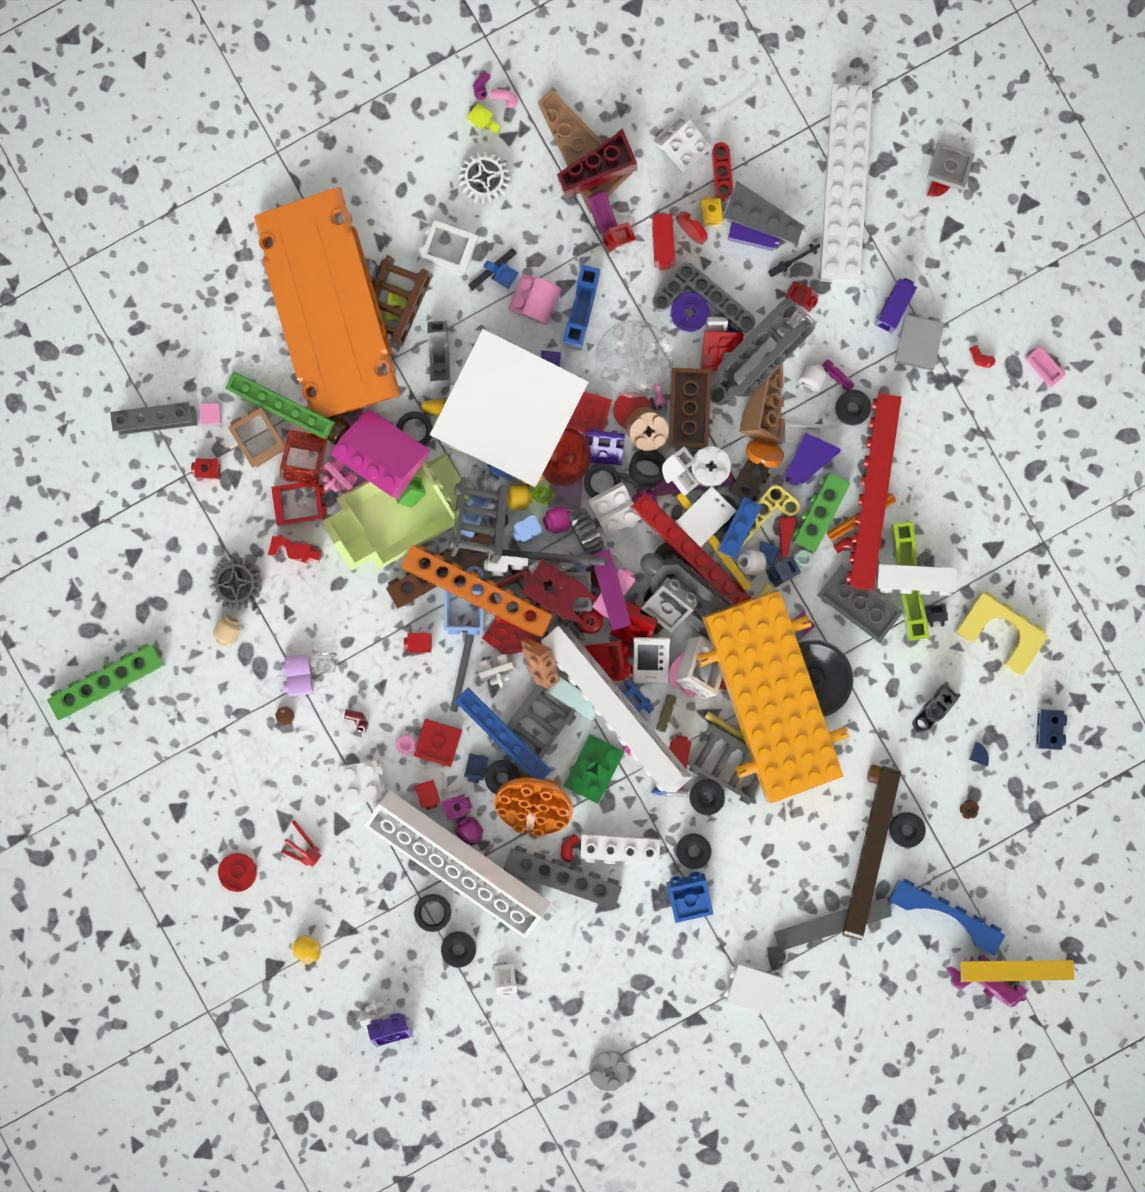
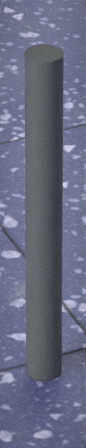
(462, 671)

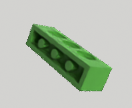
(839, 487)

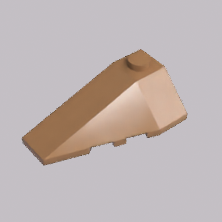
(763, 410)

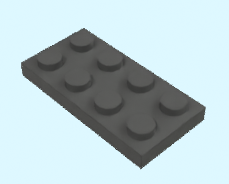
(862, 607)

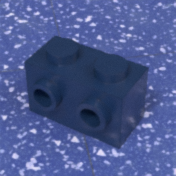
(1050, 729)

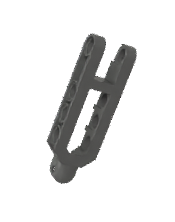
(727, 387)
(659, 568)

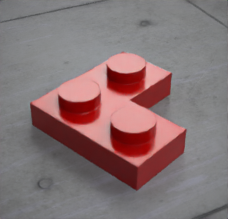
(715, 344)

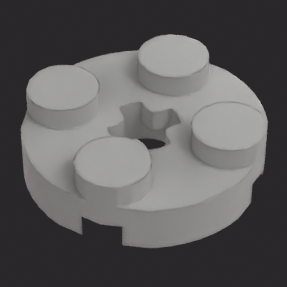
(604, 1060)

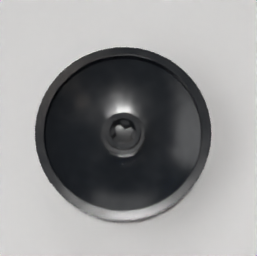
(829, 674)

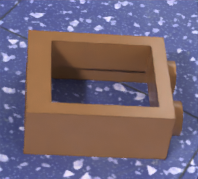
(267, 454)

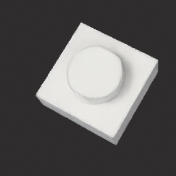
(717, 323)

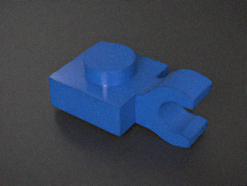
(503, 274)

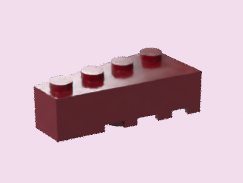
(598, 166)

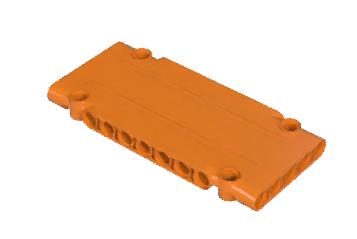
(327, 304)

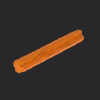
(849, 524)

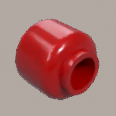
(598, 622)

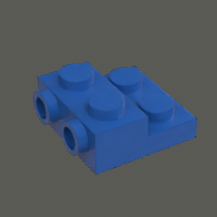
(689, 897)

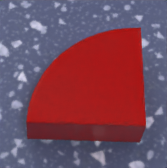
(937, 189)

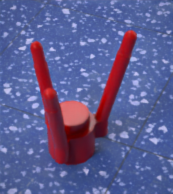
(309, 856)

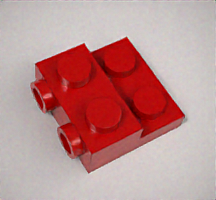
(641, 625)
(613, 659)

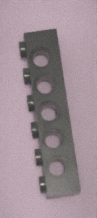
(551, 880)

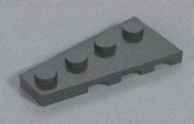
(760, 215)

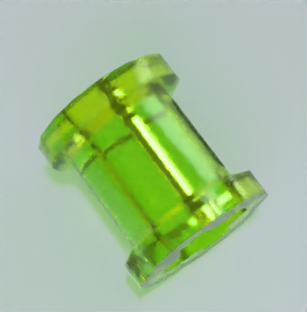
(546, 499)

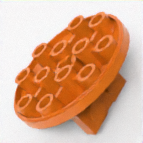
(533, 805)

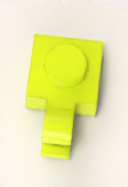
(482, 118)

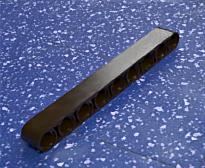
(871, 853)

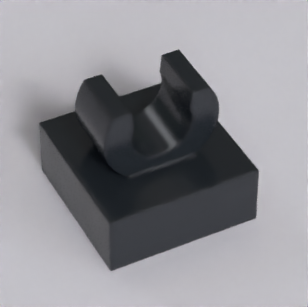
(936, 613)

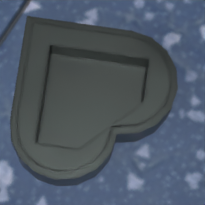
(776, 957)

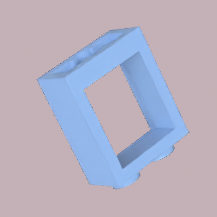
(455, 629)

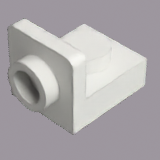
(505, 979)

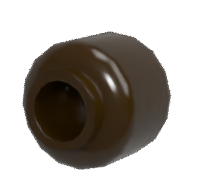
(338, 429)

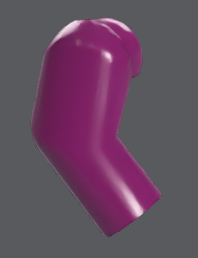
(479, 86)

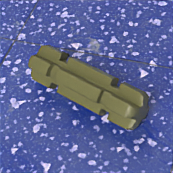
(666, 713)

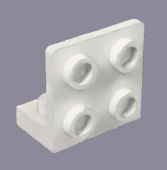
(682, 143)

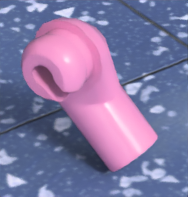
(506, 95)

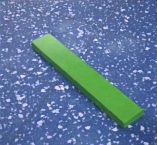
(279, 405)

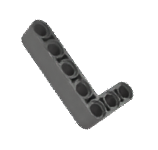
(706, 293)

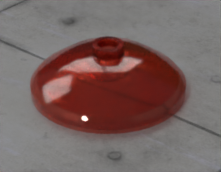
(559, 468)

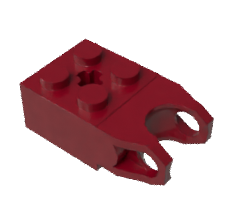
(563, 595)

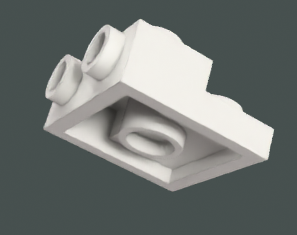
(614, 510)
(503, 565)
(362, 782)

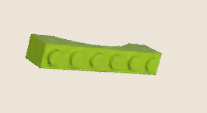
(912, 604)

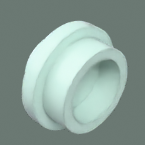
(803, 558)

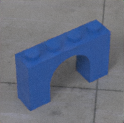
(582, 307)

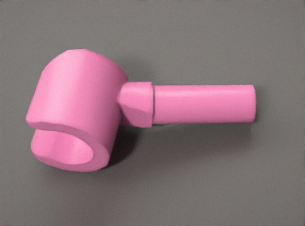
(659, 398)

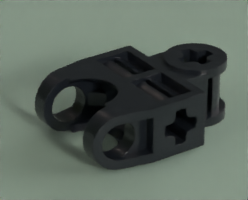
(936, 708)

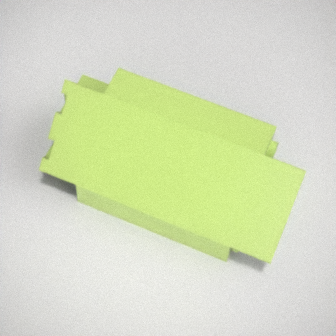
(381, 530)

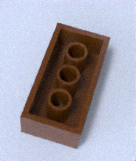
(689, 408)

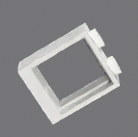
(468, 252)
(694, 647)

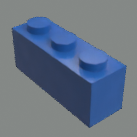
(739, 528)

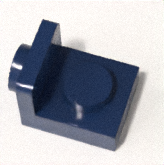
(783, 571)
(476, 768)

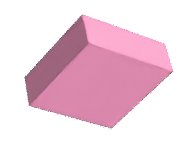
(210, 413)

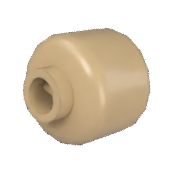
(227, 630)

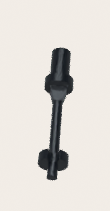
(784, 265)

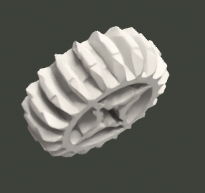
(493, 175)

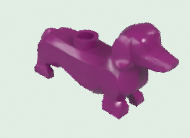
(998, 989)

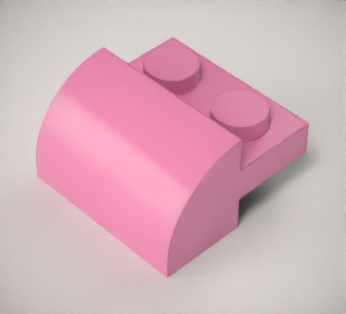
(535, 298)

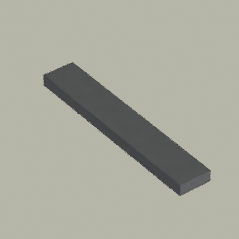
(826, 926)

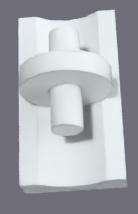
(487, 672)
(376, 1011)

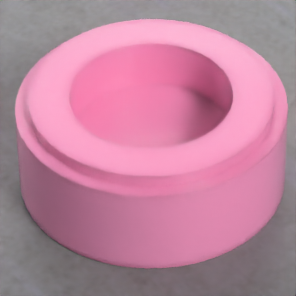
(405, 744)

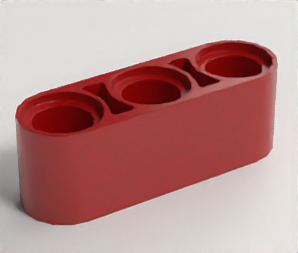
(722, 162)

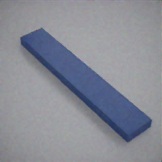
(502, 735)

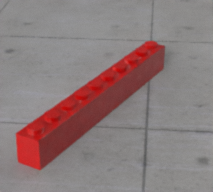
(875, 492)

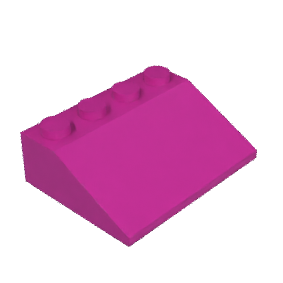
(381, 453)

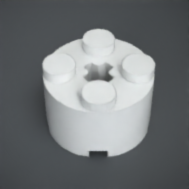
(720, 461)

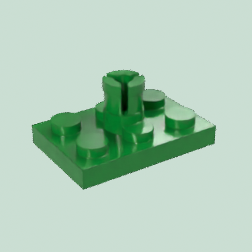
(593, 768)

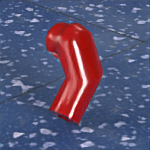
(981, 359)
(566, 848)

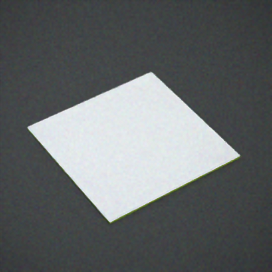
(509, 407)

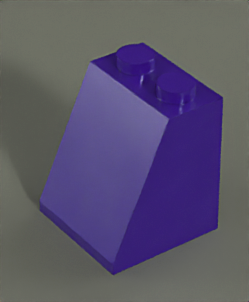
(808, 458)

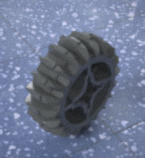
(586, 531)
(235, 575)

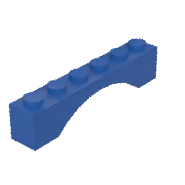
(910, 898)

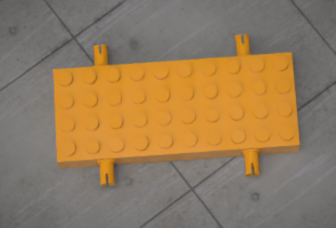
(772, 696)

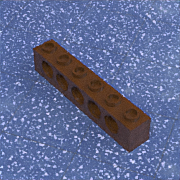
(402, 598)

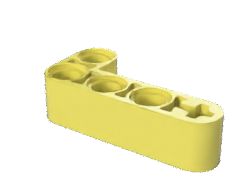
(771, 505)

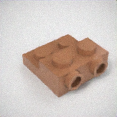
(540, 663)

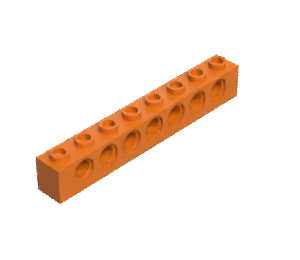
(412, 564)

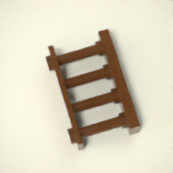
(413, 297)

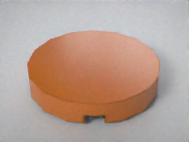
(764, 452)

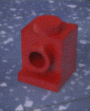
(213, 468)

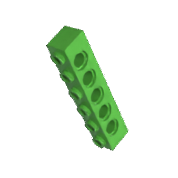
(58, 698)

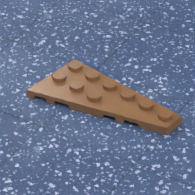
(573, 138)

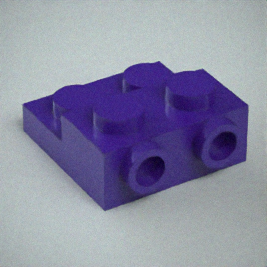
(389, 1030)

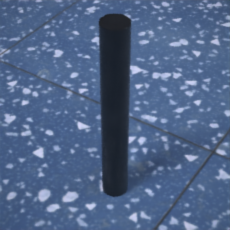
(486, 274)

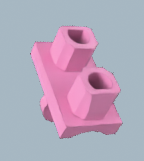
(335, 480)

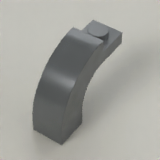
(439, 354)

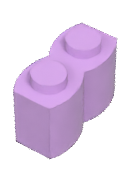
(298, 675)

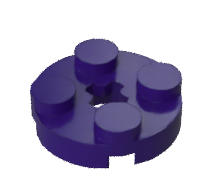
(696, 321)

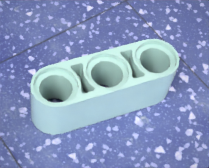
(571, 696)

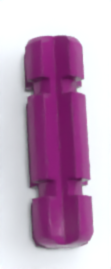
(838, 375)

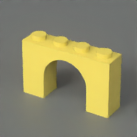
(1029, 638)

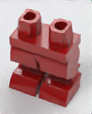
(295, 551)

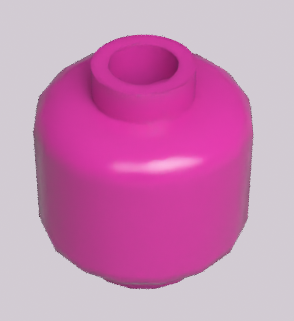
(557, 520)

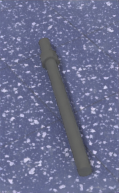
(585, 560)

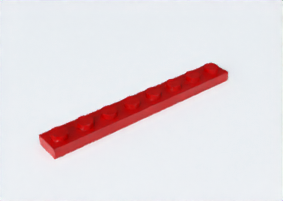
(688, 549)

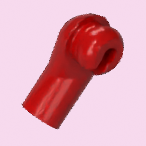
(843, 544)

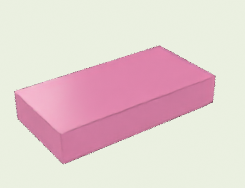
(1045, 366)

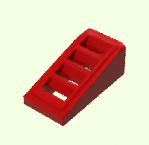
(786, 529)

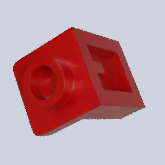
(618, 236)
(802, 296)

